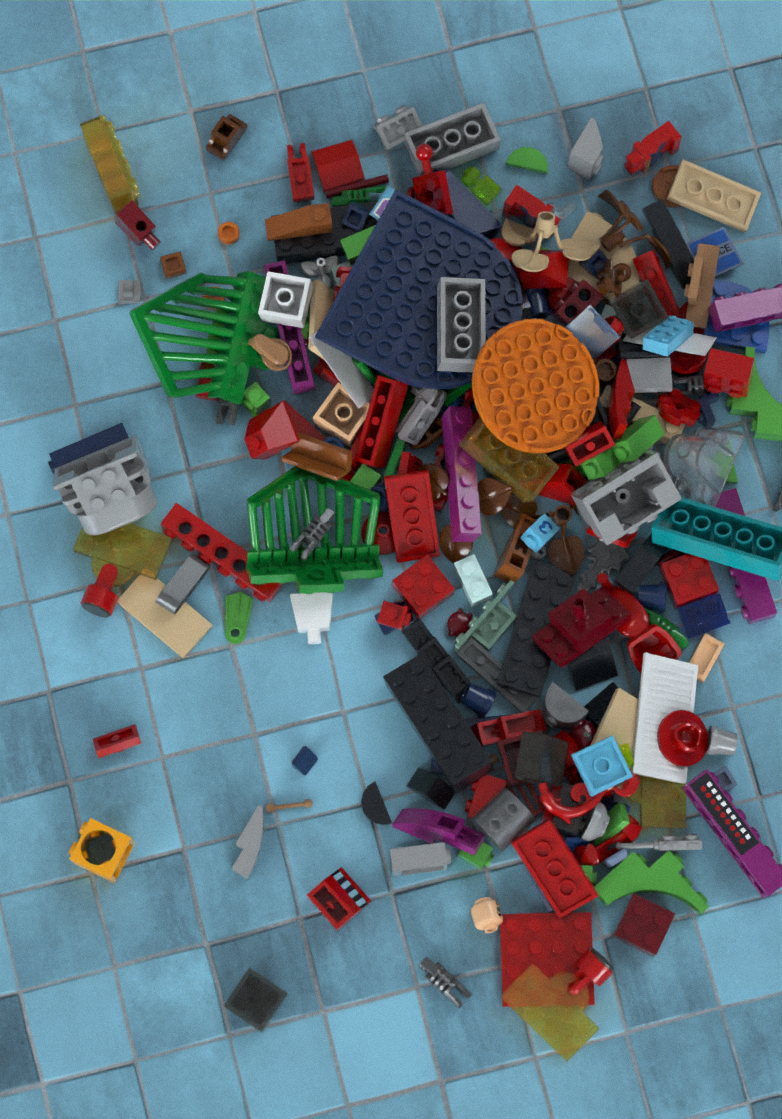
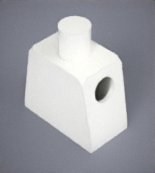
(312, 614)

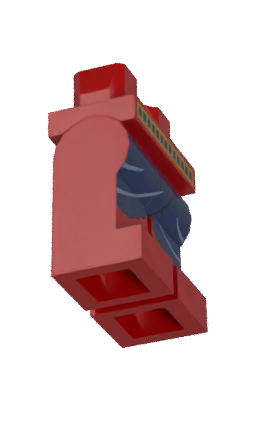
(652, 147)
(525, 207)

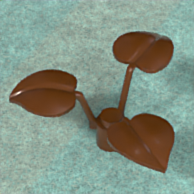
(615, 236)
(492, 499)
(564, 552)

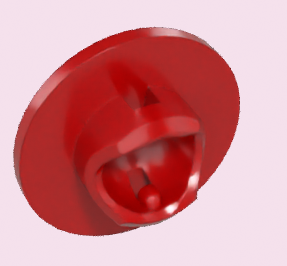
(682, 738)

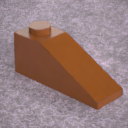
(300, 222)
(516, 552)

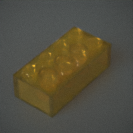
(110, 162)
(519, 469)

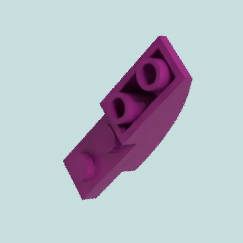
(440, 826)

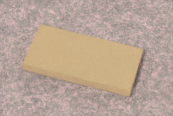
(713, 195)
(320, 305)
(177, 631)
(619, 721)

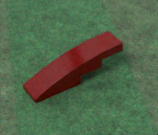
(619, 400)

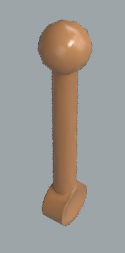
(270, 807)

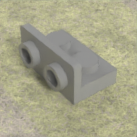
(392, 128)

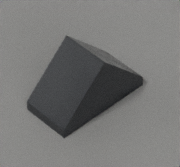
(431, 788)

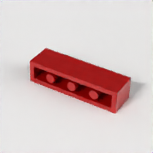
(381, 422)

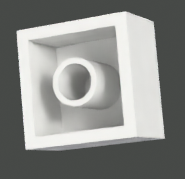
(285, 299)

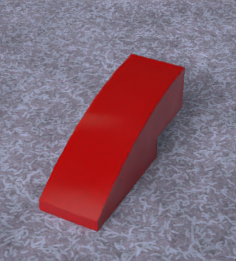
(508, 726)

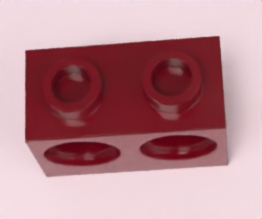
(574, 301)

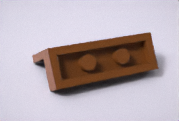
(319, 457)

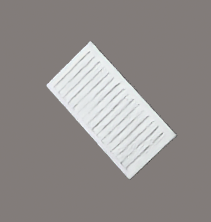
(664, 688)

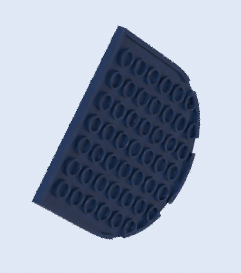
(390, 296)

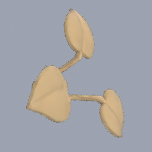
(519, 234)

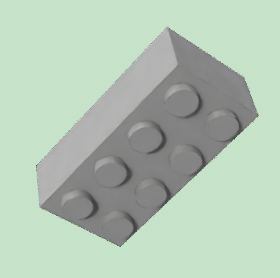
(455, 139)
(460, 323)

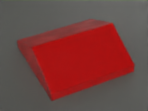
(338, 165)

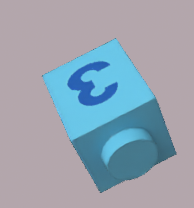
(540, 533)

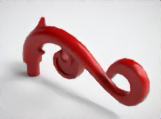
(553, 806)

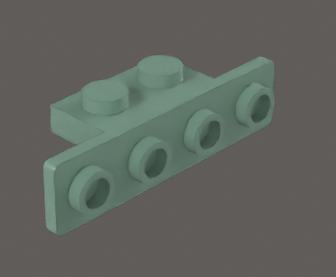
(491, 623)

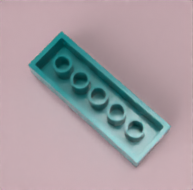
(721, 537)

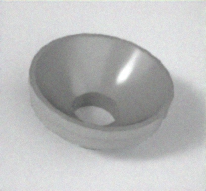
(595, 823)

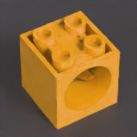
(109, 869)

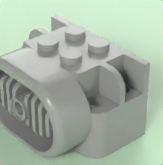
(107, 486)
(626, 497)

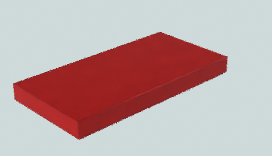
(412, 515)
(554, 868)

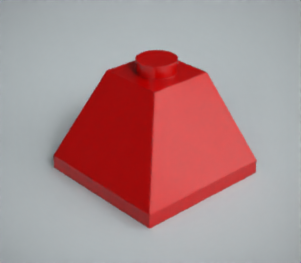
(551, 277)
(270, 432)

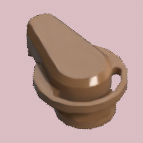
(273, 351)

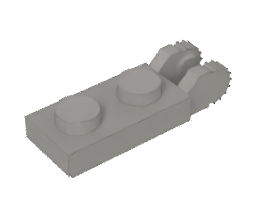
(422, 416)

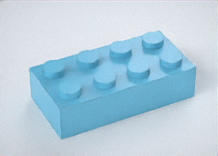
(668, 335)

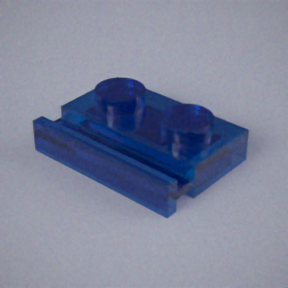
(703, 615)

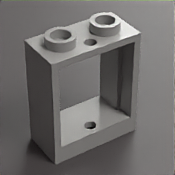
(419, 859)

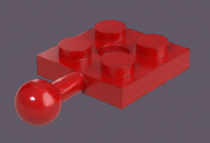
(432, 183)

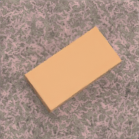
(706, 655)

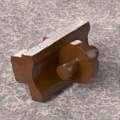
(612, 277)

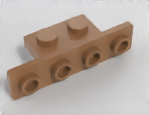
(701, 285)

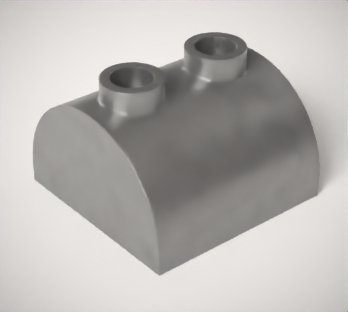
(561, 709)
(503, 818)

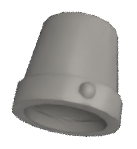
(721, 741)

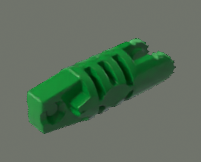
(358, 196)
(671, 628)

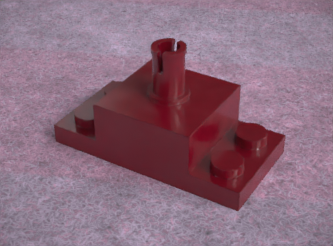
(580, 625)

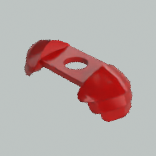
(593, 855)

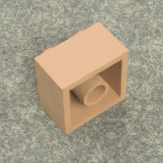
(341, 416)

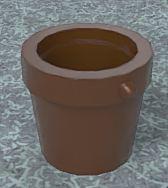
(606, 371)

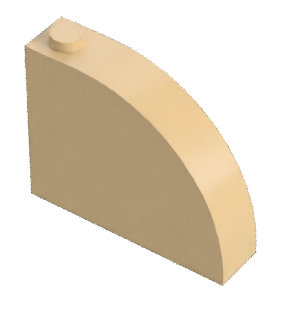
(590, 230)

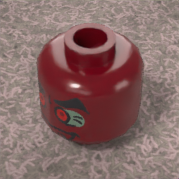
(583, 733)

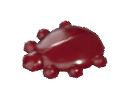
(459, 622)

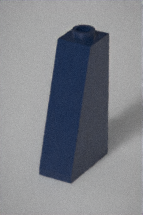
(469, 209)
(87, 446)

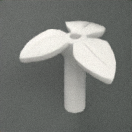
(321, 268)

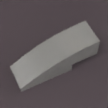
(250, 844)

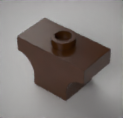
(225, 136)

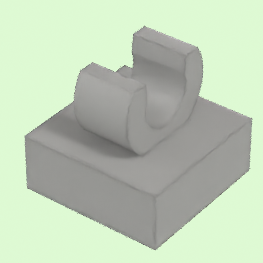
(129, 292)

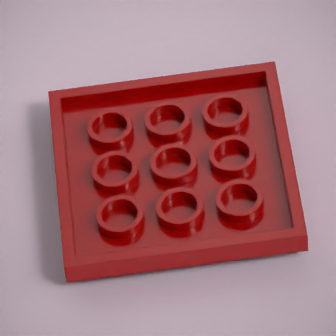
(545, 942)

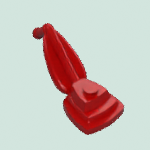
(643, 636)

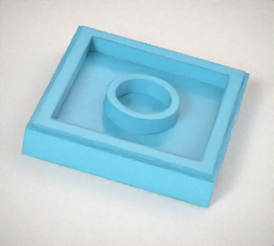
(601, 765)

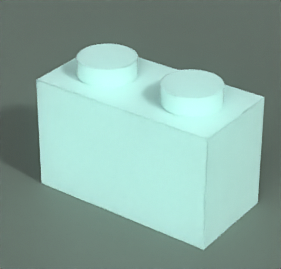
(472, 581)

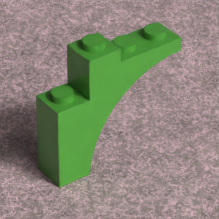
(758, 404)
(630, 447)
(662, 877)

